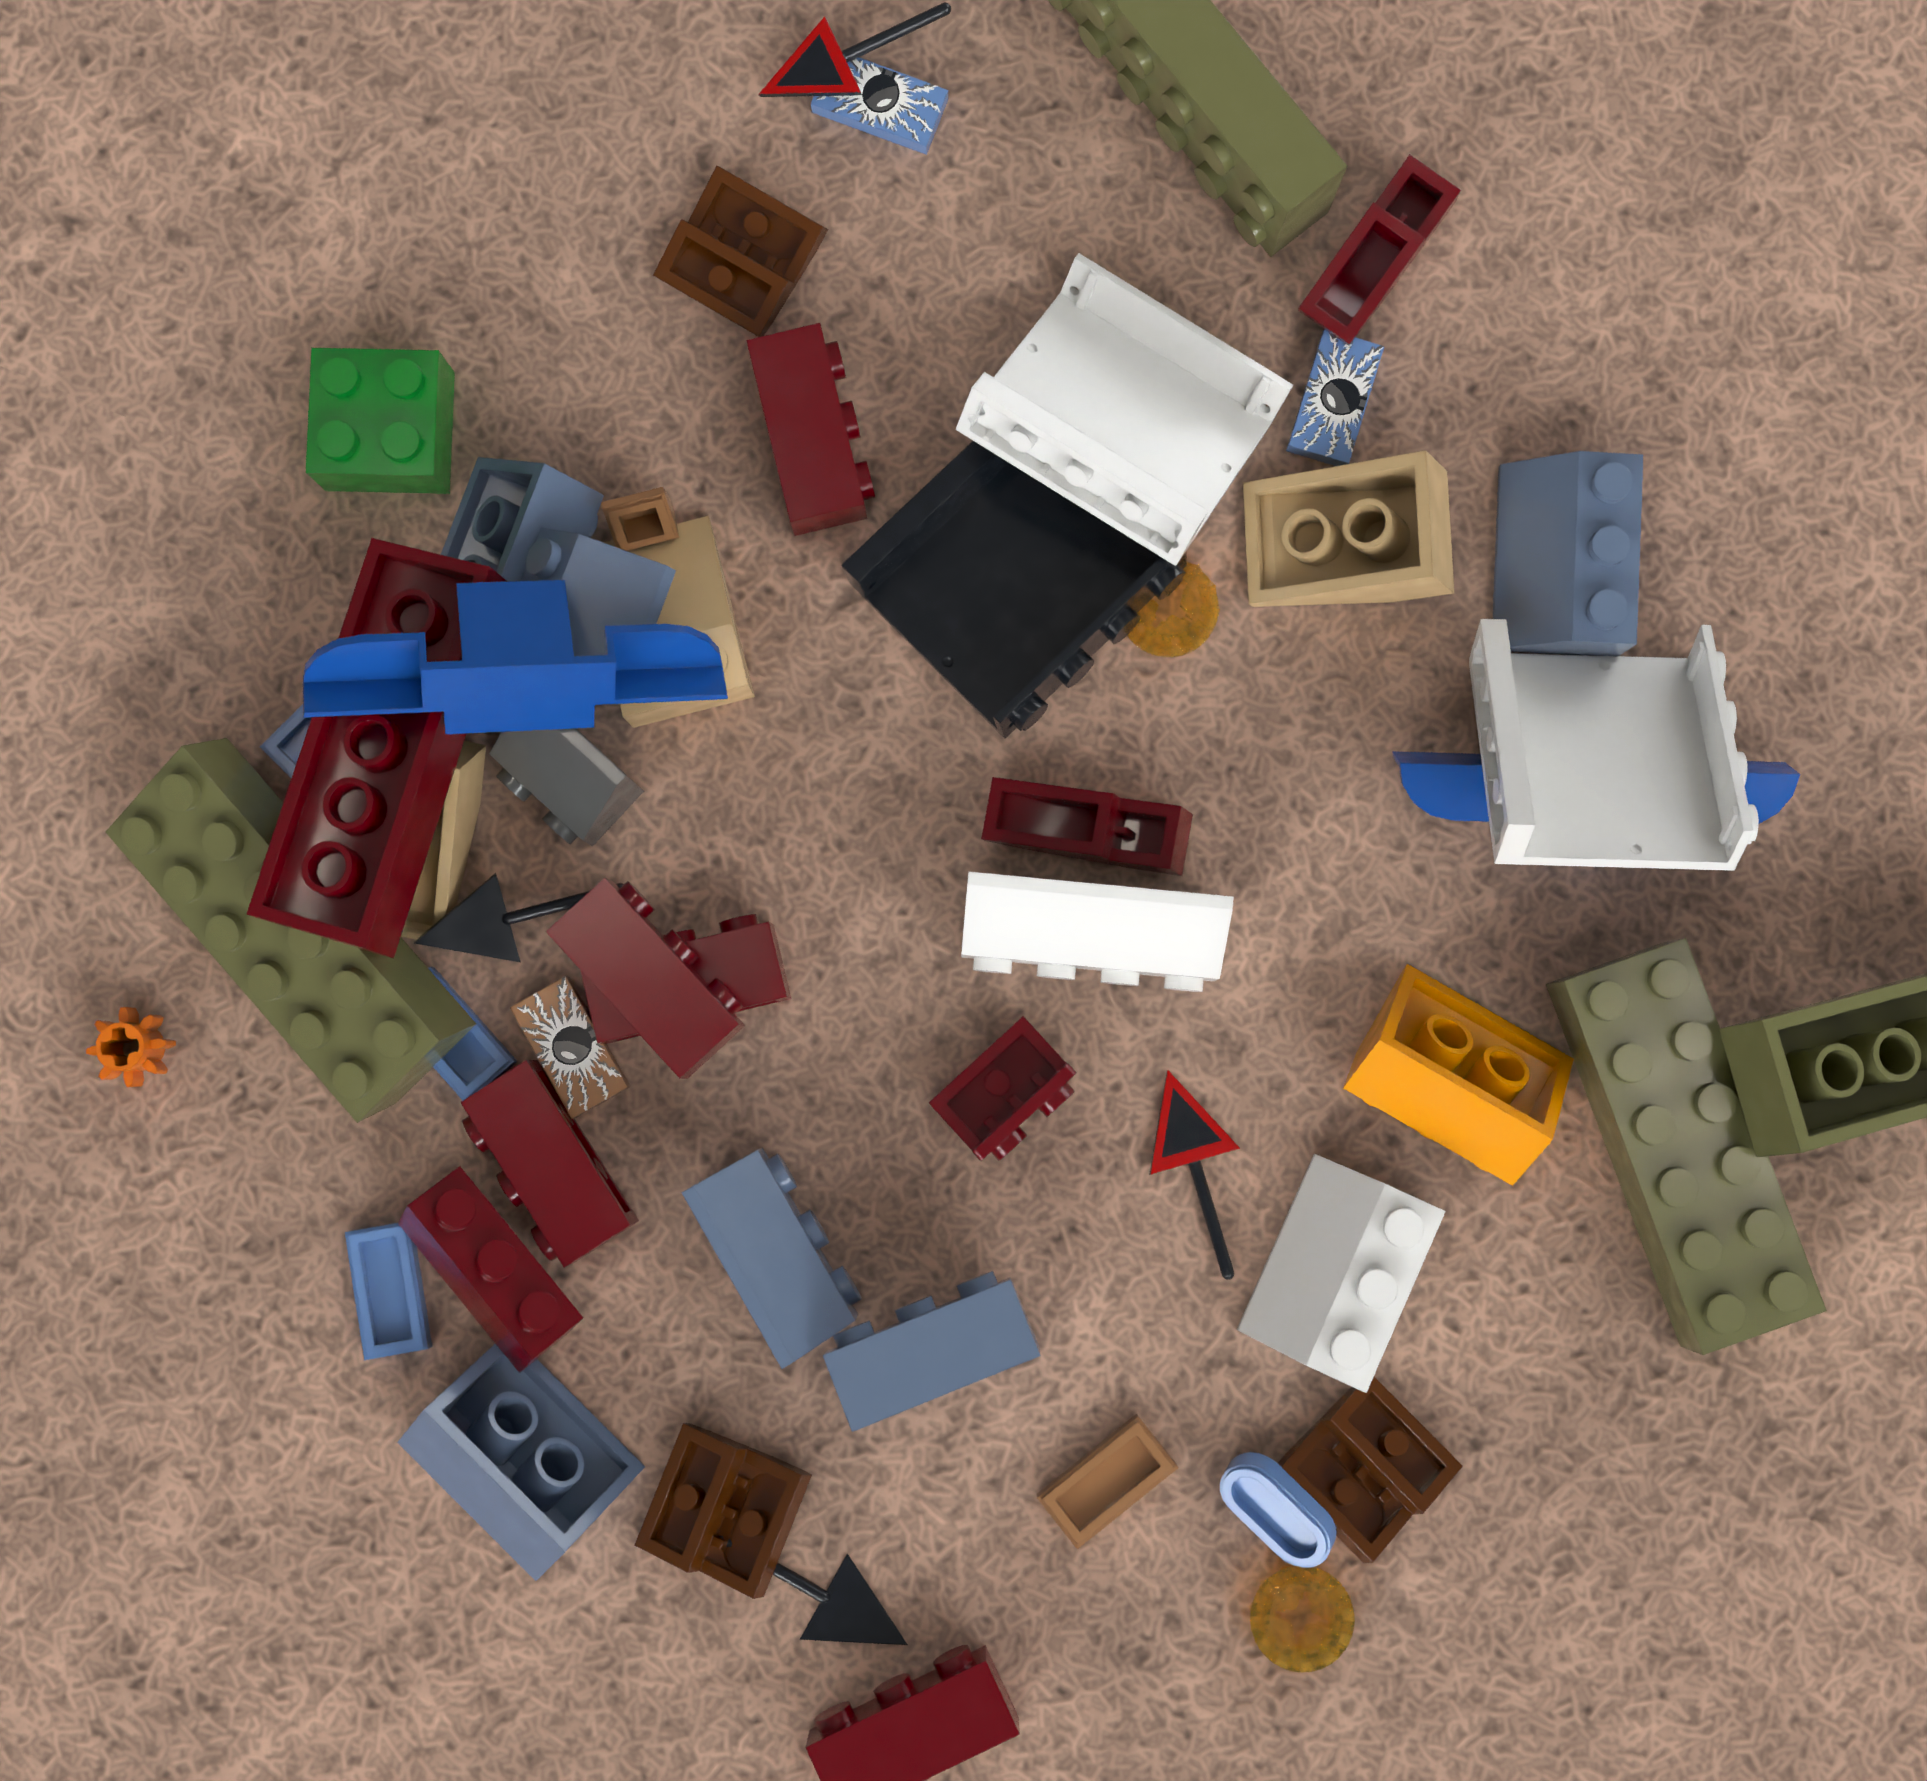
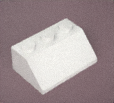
(1340, 1272)

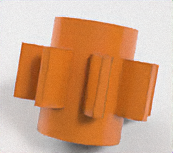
(110, 1047)

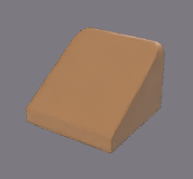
(641, 519)

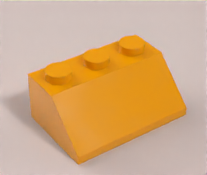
(1461, 1076)

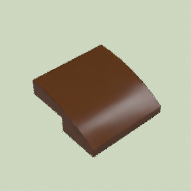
(740, 252)
(1370, 1468)
(728, 1491)

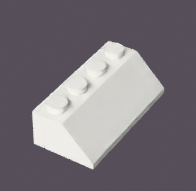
(1095, 928)

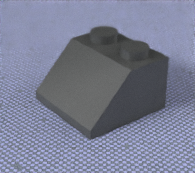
(568, 777)

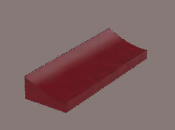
(370, 783)

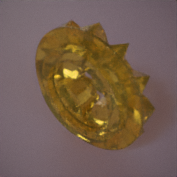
(1176, 635)
(1320, 1642)

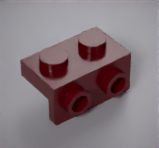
(1004, 1090)

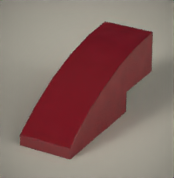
(1379, 250)
(1088, 825)

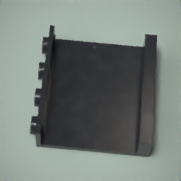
(1005, 584)

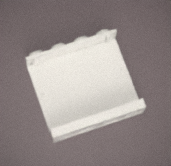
(1126, 410)
(1610, 757)

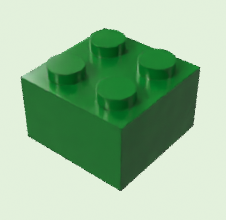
(380, 420)

